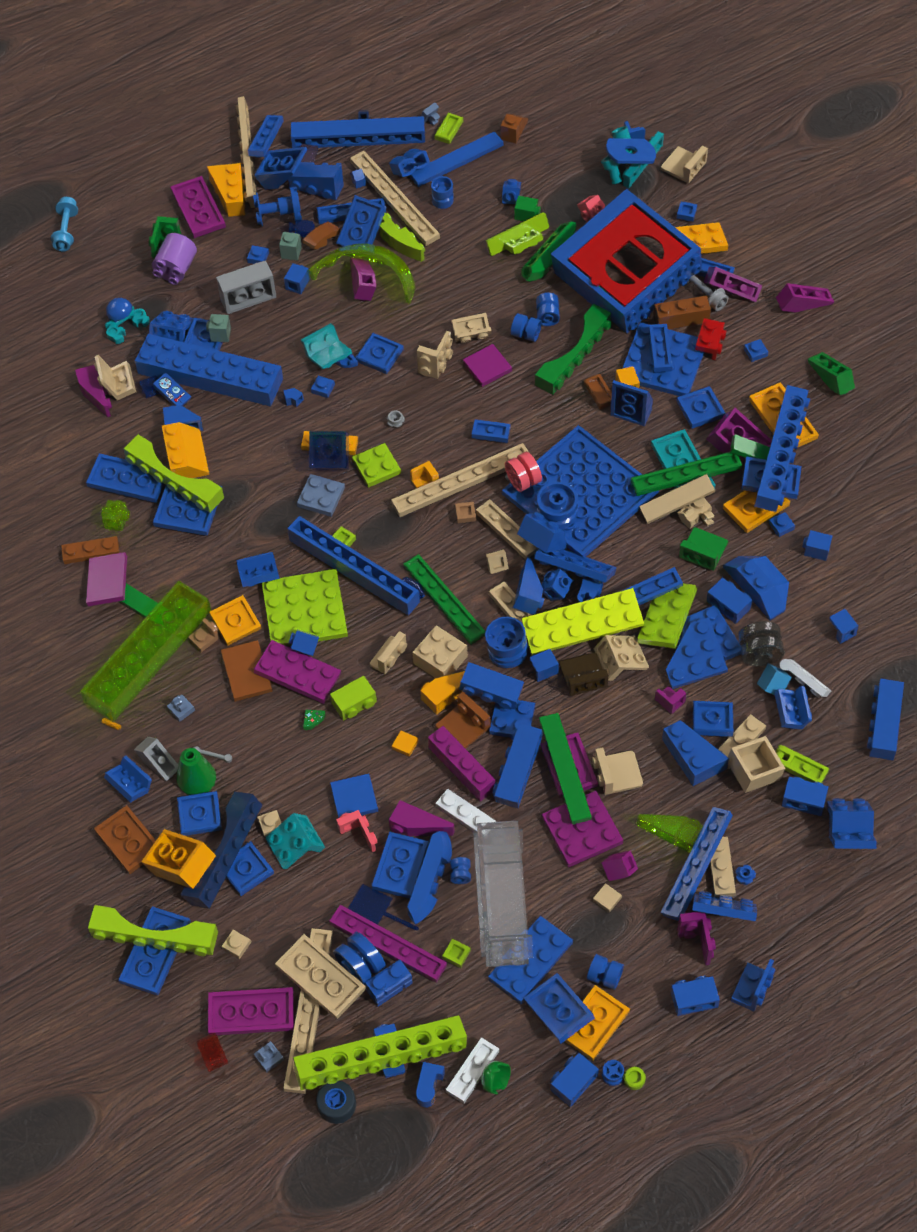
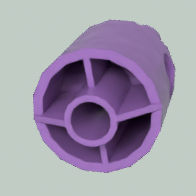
(174, 258)

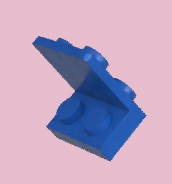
(170, 325)
(753, 985)

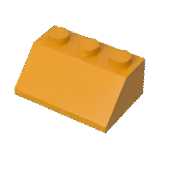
(185, 450)

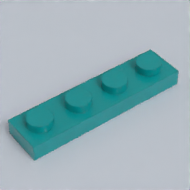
(631, 174)

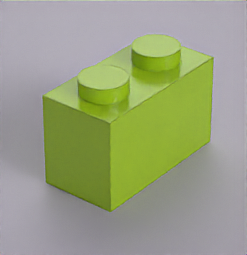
(353, 698)

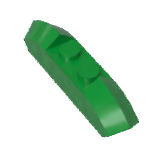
(540, 262)

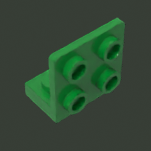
(160, 229)
(703, 548)

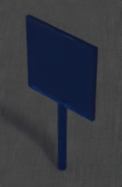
(373, 905)

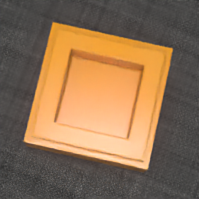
(405, 743)

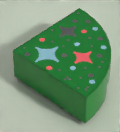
(313, 718)

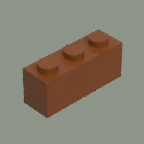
(682, 312)

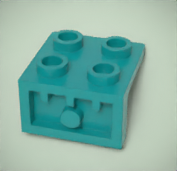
(324, 347)
(294, 839)

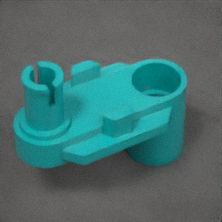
(608, 163)

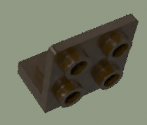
(584, 674)

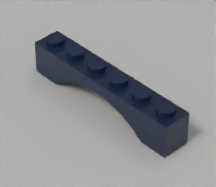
(240, 817)

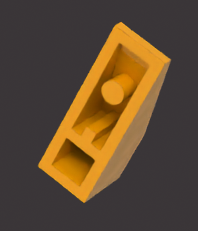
(441, 691)

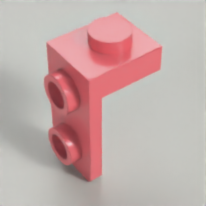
(353, 820)

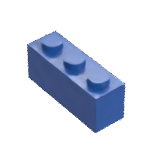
(491, 686)

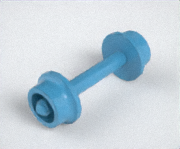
(62, 239)

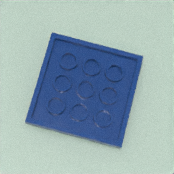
(684, 362)

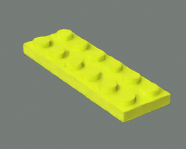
(583, 621)

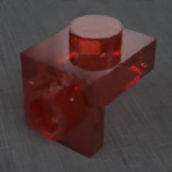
(212, 1052)

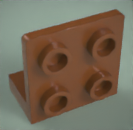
(466, 721)

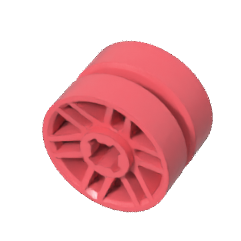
(523, 471)

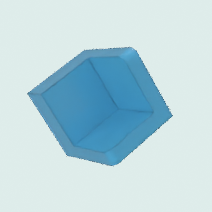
(773, 679)

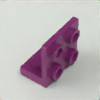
(697, 924)

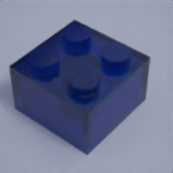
(328, 450)

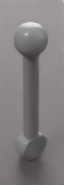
(228, 758)

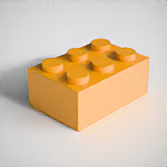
(178, 858)

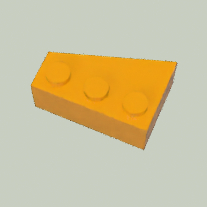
(229, 186)

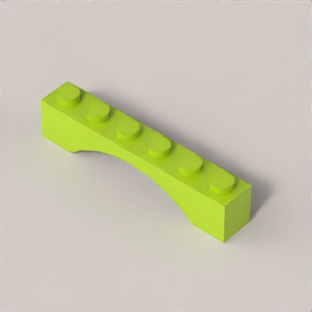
(199, 491)
(194, 937)

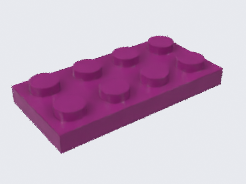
(198, 207)
(297, 671)
(251, 1011)

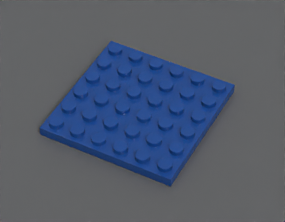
(601, 485)

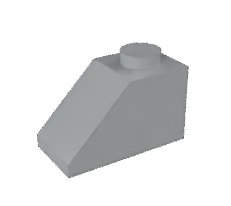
(157, 758)

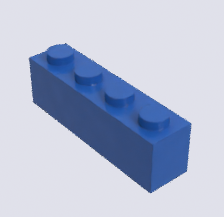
(886, 719)
(518, 765)

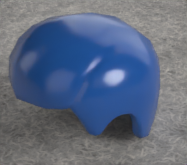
(118, 309)

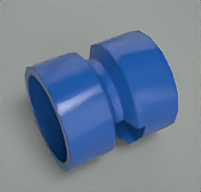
(442, 192)
(548, 309)
(526, 327)
(605, 971)

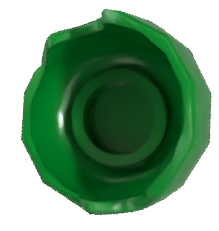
(495, 1076)

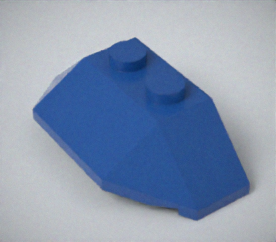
(761, 582)

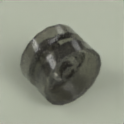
(761, 643)

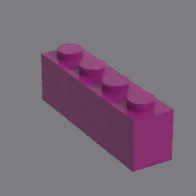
(461, 763)

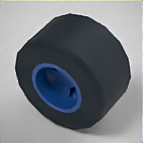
(332, 1095)

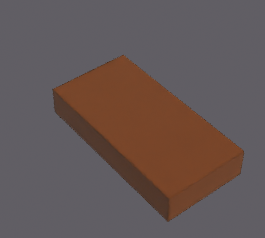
(599, 391)

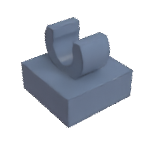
(431, 114)
(180, 707)
(268, 1056)

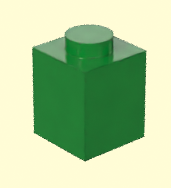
(526, 208)

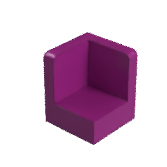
(670, 699)
(619, 865)

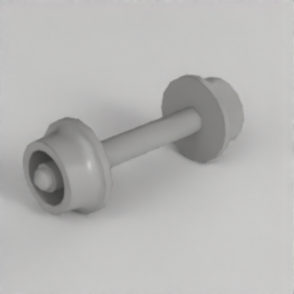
(716, 299)

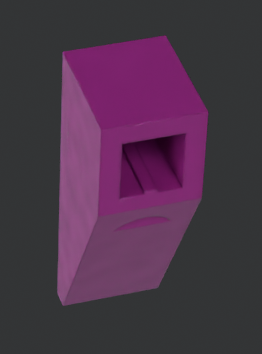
(362, 279)
(92, 389)

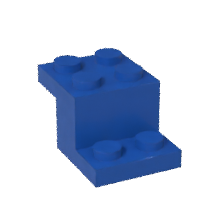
(851, 824)

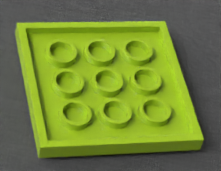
(305, 603)

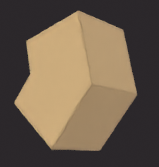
(688, 516)

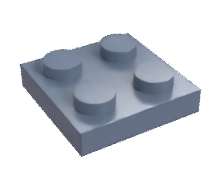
(321, 495)

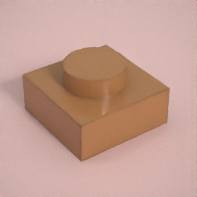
(465, 512)

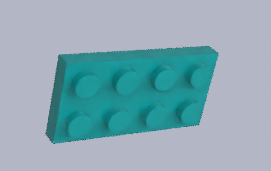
(676, 450)

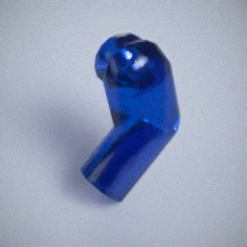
(415, 584)

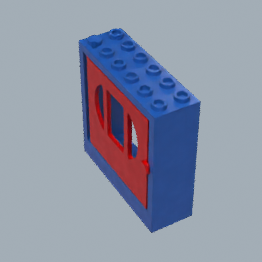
(603, 237)

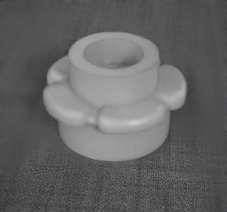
(395, 415)

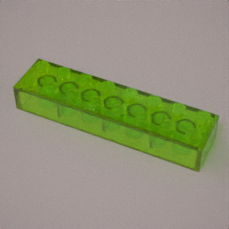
(145, 651)

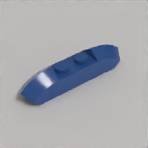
(437, 854)

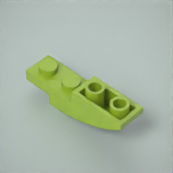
(400, 239)

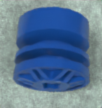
(506, 642)

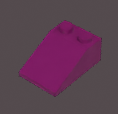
(735, 423)

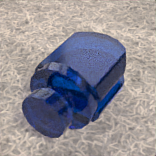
(302, 227)

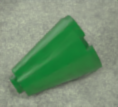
(195, 773)

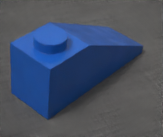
(529, 590)

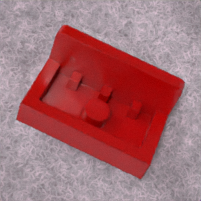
(710, 337)

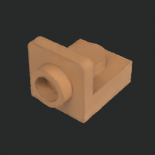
(204, 636)

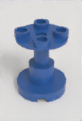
(285, 205)

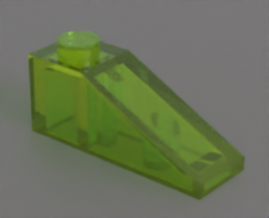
(674, 829)

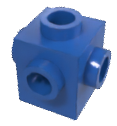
(556, 584)

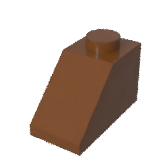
(512, 127)

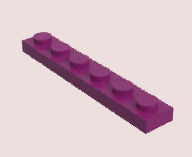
(389, 943)

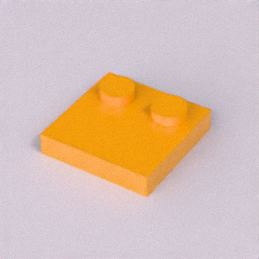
(235, 620)

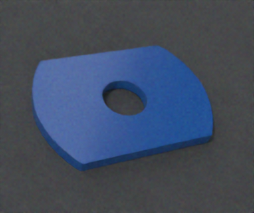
(644, 150)

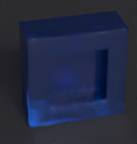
(147, 387)

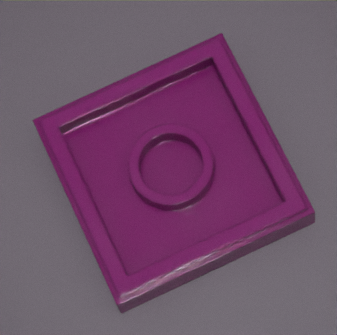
(487, 365)

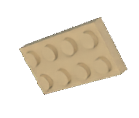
(320, 976)

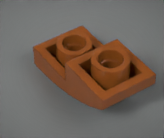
(319, 236)

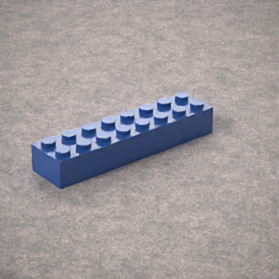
(210, 369)

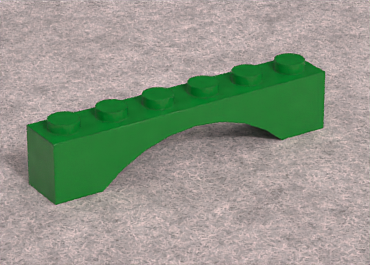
(554, 373)

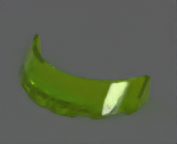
(373, 254)

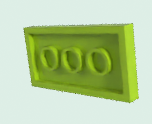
(667, 617)

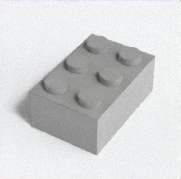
(246, 287)

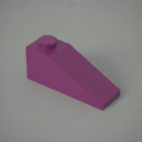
(732, 283)
(800, 298)
(417, 822)

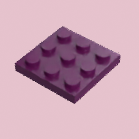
(586, 838)

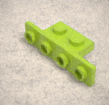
(520, 236)

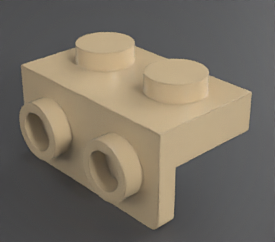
(471, 327)
(389, 653)

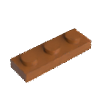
(89, 549)

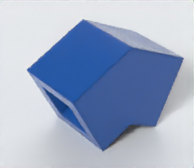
(358, 178)
(293, 397)

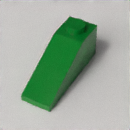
(834, 374)

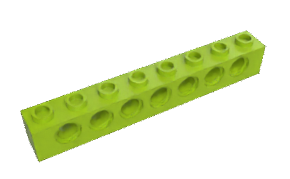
(369, 1048)

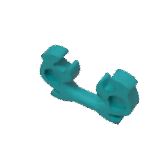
(116, 333)

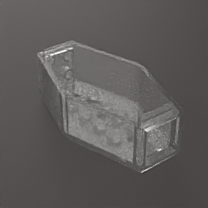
(501, 894)

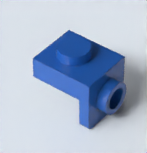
(511, 191)

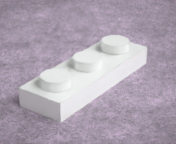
(462, 810)
(471, 1070)

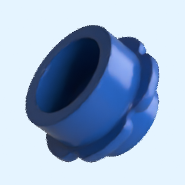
(745, 879)

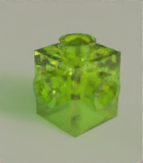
(115, 515)

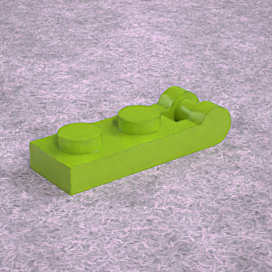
(801, 765)

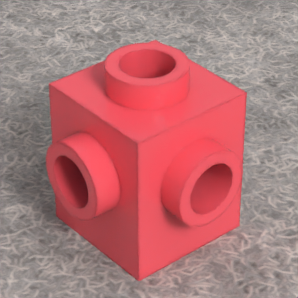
(590, 207)

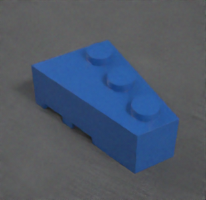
(318, 179)
(693, 753)

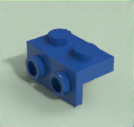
(257, 569)
(793, 708)
(129, 779)

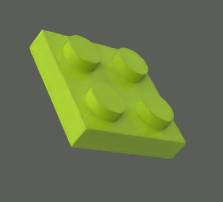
(376, 465)

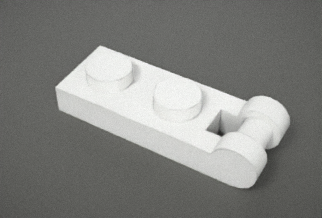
(804, 676)

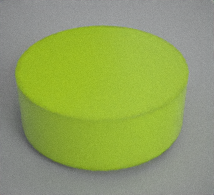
(634, 1078)

